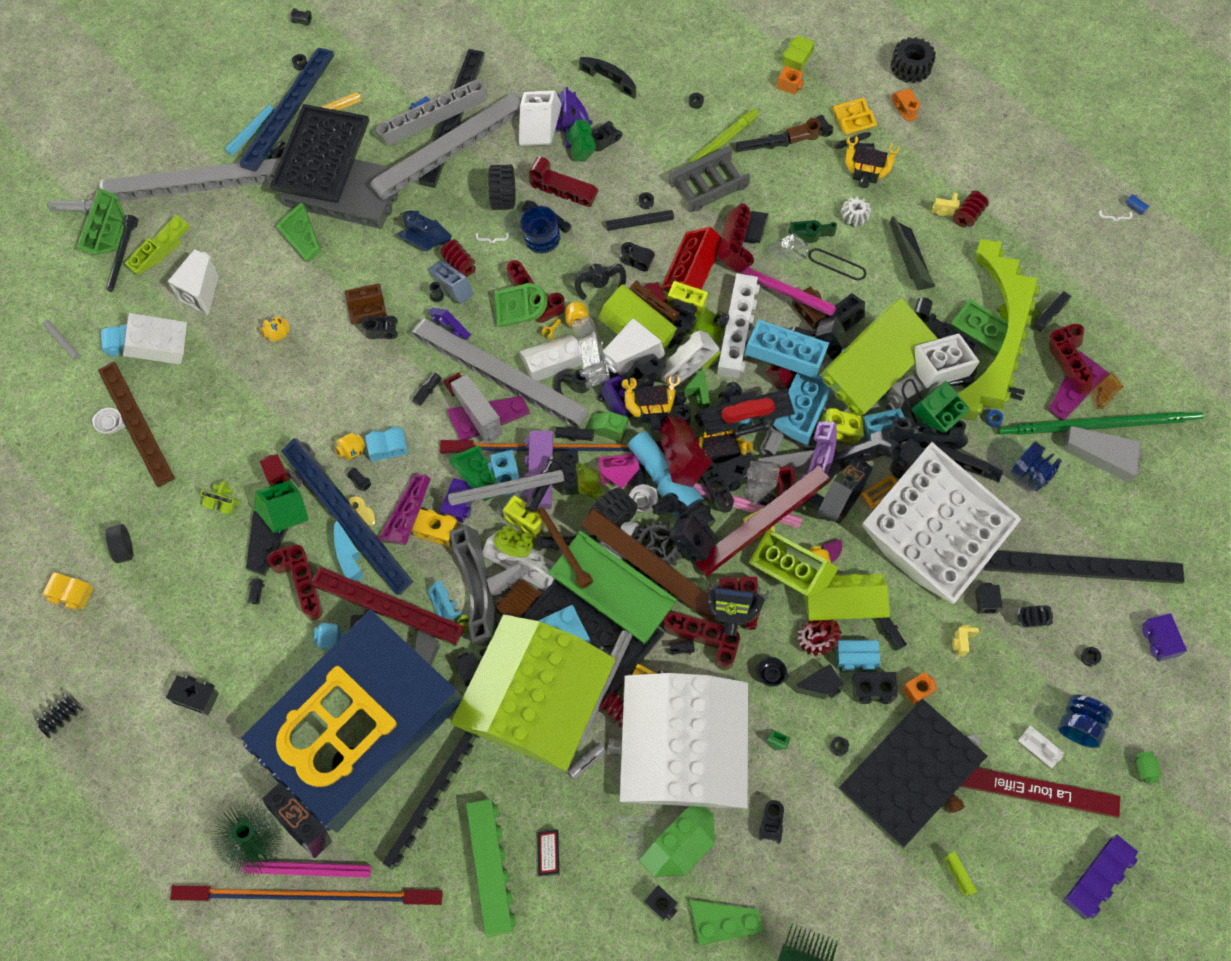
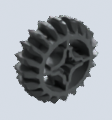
(651, 531)

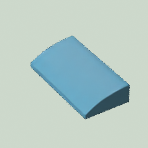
(786, 348)
(808, 400)

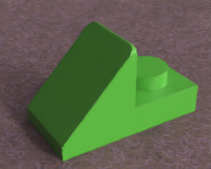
(698, 388)

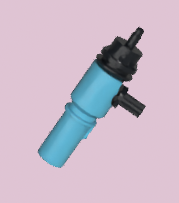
(676, 498)

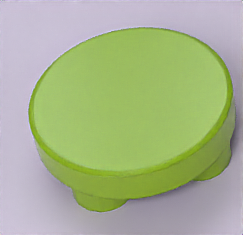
(513, 542)

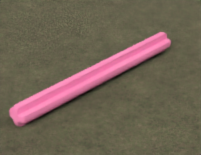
(744, 504)

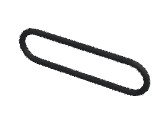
(817, 249)
(906, 400)

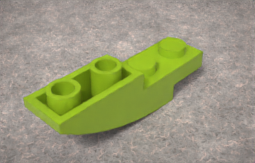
(155, 250)

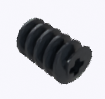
(58, 714)

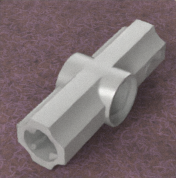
(772, 441)

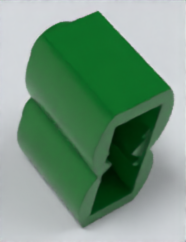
(581, 140)

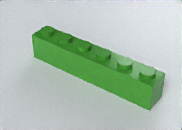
(489, 868)

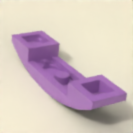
(825, 448)

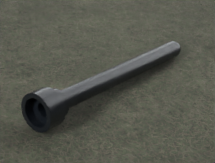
(130, 223)

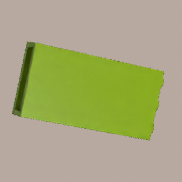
(877, 357)

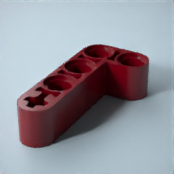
(561, 185)
(732, 239)
(551, 310)
(1063, 348)
(302, 583)
(699, 636)

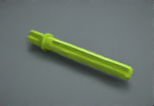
(744, 121)

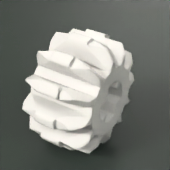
(856, 211)

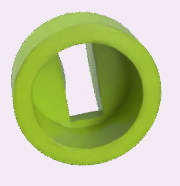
(465, 624)

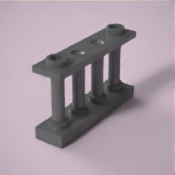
(708, 164)

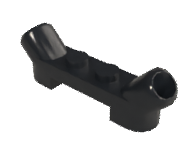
(904, 430)
(881, 444)

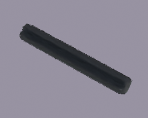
(639, 220)

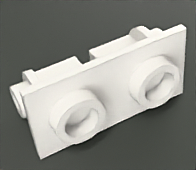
(1041, 747)

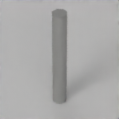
(62, 341)

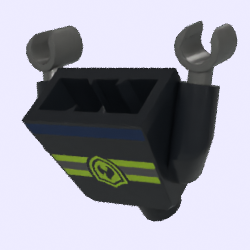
(734, 606)

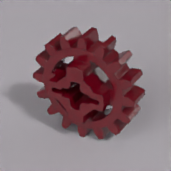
(819, 636)

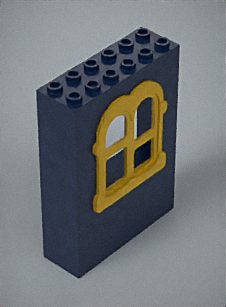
(389, 685)

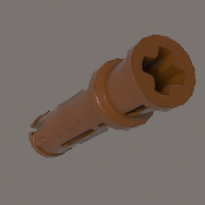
(647, 295)

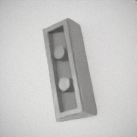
(798, 461)

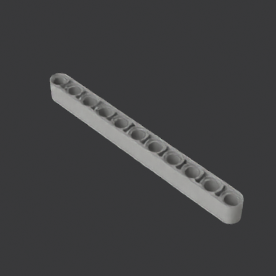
(446, 146)
(189, 180)
(500, 372)

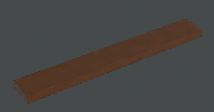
(136, 424)
(647, 562)

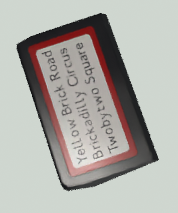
(548, 853)

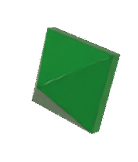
(778, 740)

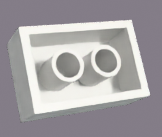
(154, 338)

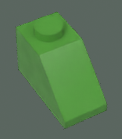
(609, 425)

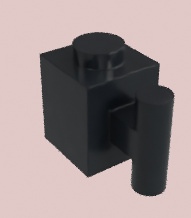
(467, 665)

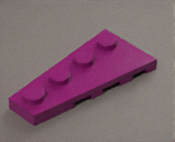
(506, 409)
(405, 513)

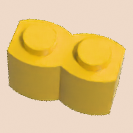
(67, 590)

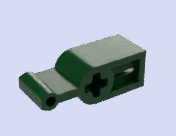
(812, 230)

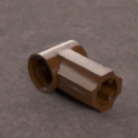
(805, 131)

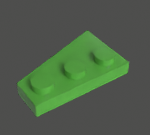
(300, 232)

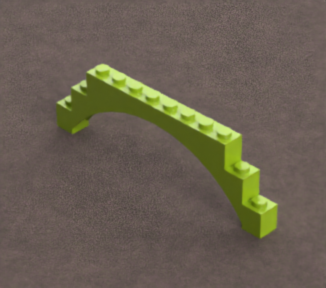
(1018, 293)

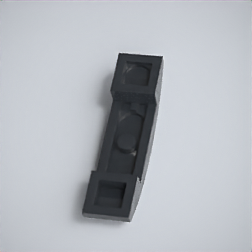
(592, 66)

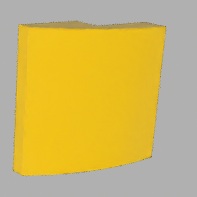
(854, 116)

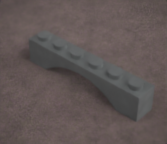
(470, 555)

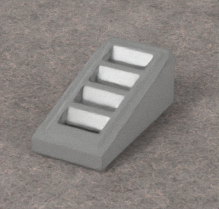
(503, 581)

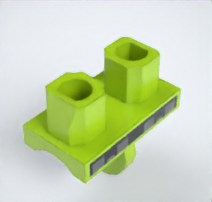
(228, 503)

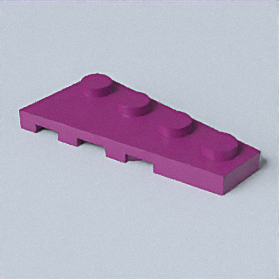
(1067, 398)

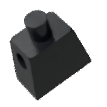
(649, 367)

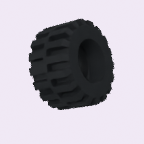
(910, 69)
(502, 186)
(616, 506)

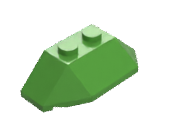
(103, 225)
(681, 844)

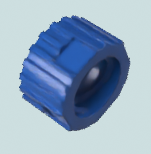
(994, 423)

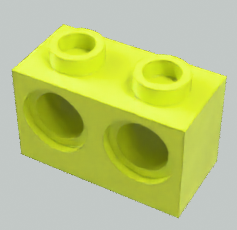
(687, 294)
(848, 425)
(518, 516)

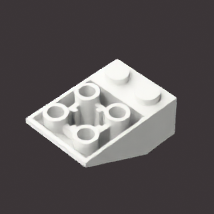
(538, 117)

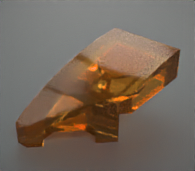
(1107, 389)

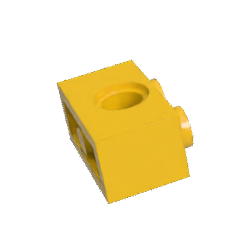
(423, 527)

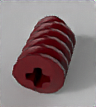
(971, 209)
(458, 257)
(614, 707)

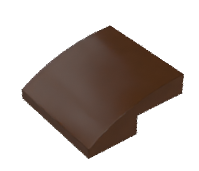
(365, 302)

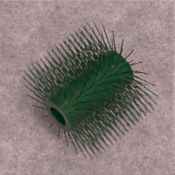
(247, 839)
(792, 954)

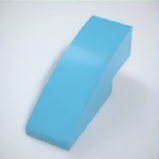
(346, 554)

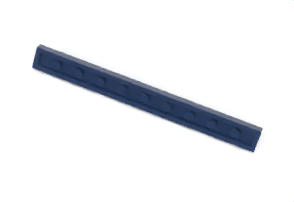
(286, 109)
(347, 516)

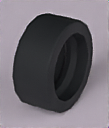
(119, 543)

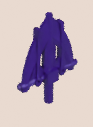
(569, 100)

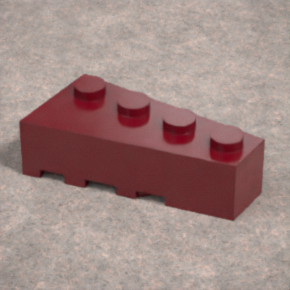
(682, 451)

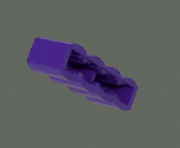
(1100, 877)

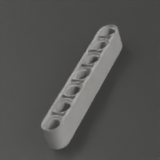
(432, 112)

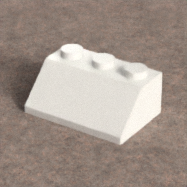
(552, 357)
(689, 357)
(944, 360)

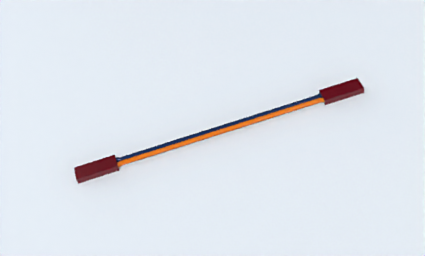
(459, 446)
(202, 893)

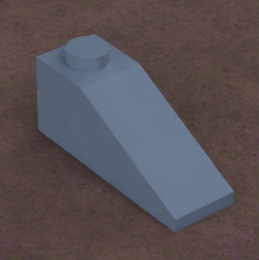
(451, 281)

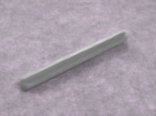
(506, 487)
(617, 653)

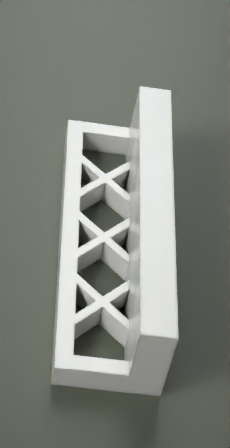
(538, 569)

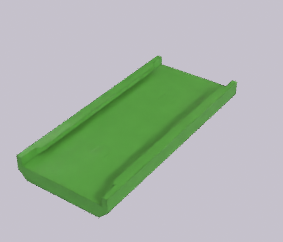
(617, 588)

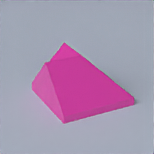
(617, 469)

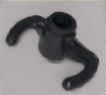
(599, 277)
(576, 380)

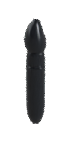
(841, 144)

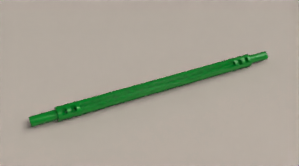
(1101, 423)

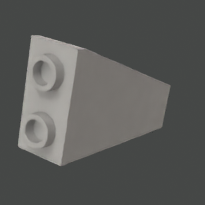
(895, 398)
(477, 408)
(1105, 451)

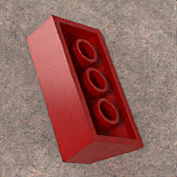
(693, 259)

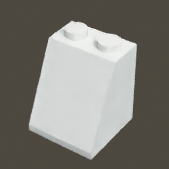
(195, 281)
(631, 345)

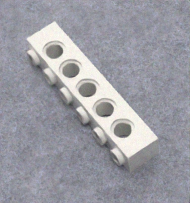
(743, 286)

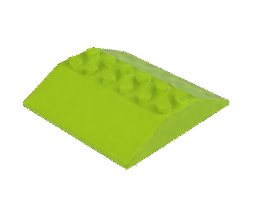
(534, 690)

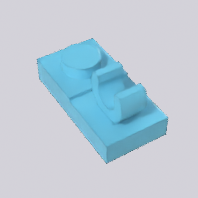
(441, 603)

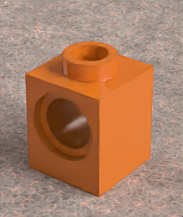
(790, 80)
(913, 694)

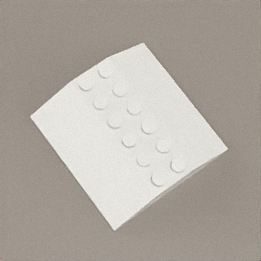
(940, 524)
(685, 741)

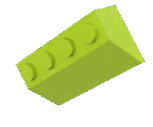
(625, 306)
(792, 564)
(850, 598)

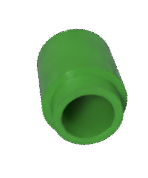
(1148, 767)

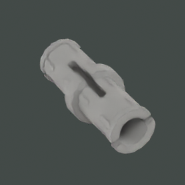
(586, 761)

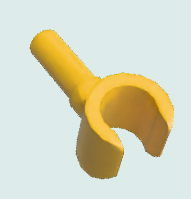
(550, 329)

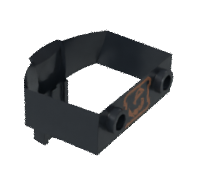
(842, 492)
(297, 820)

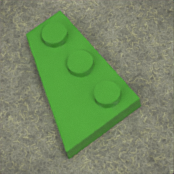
(724, 922)

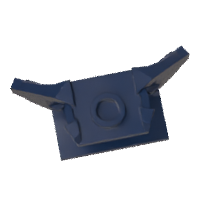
(415, 227)

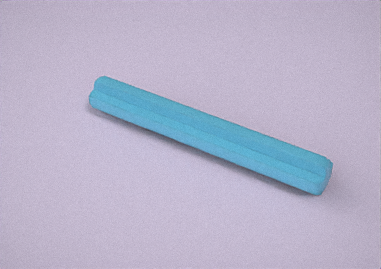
(249, 131)

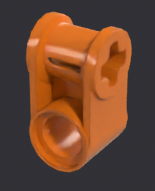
(906, 104)

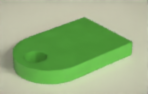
(517, 304)

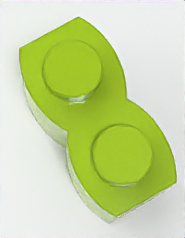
(798, 52)

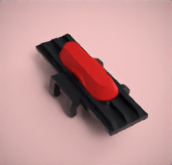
(746, 406)

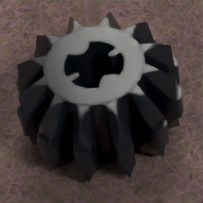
(1035, 616)

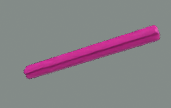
(791, 292)
(311, 869)

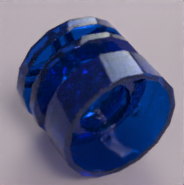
(540, 229)
(1036, 466)
(1085, 721)

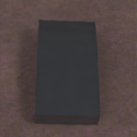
(756, 227)

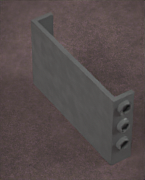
(358, 200)

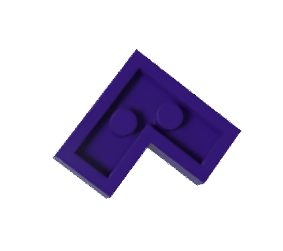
(446, 319)

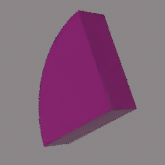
(834, 549)

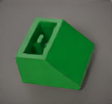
(941, 408)
(280, 506)

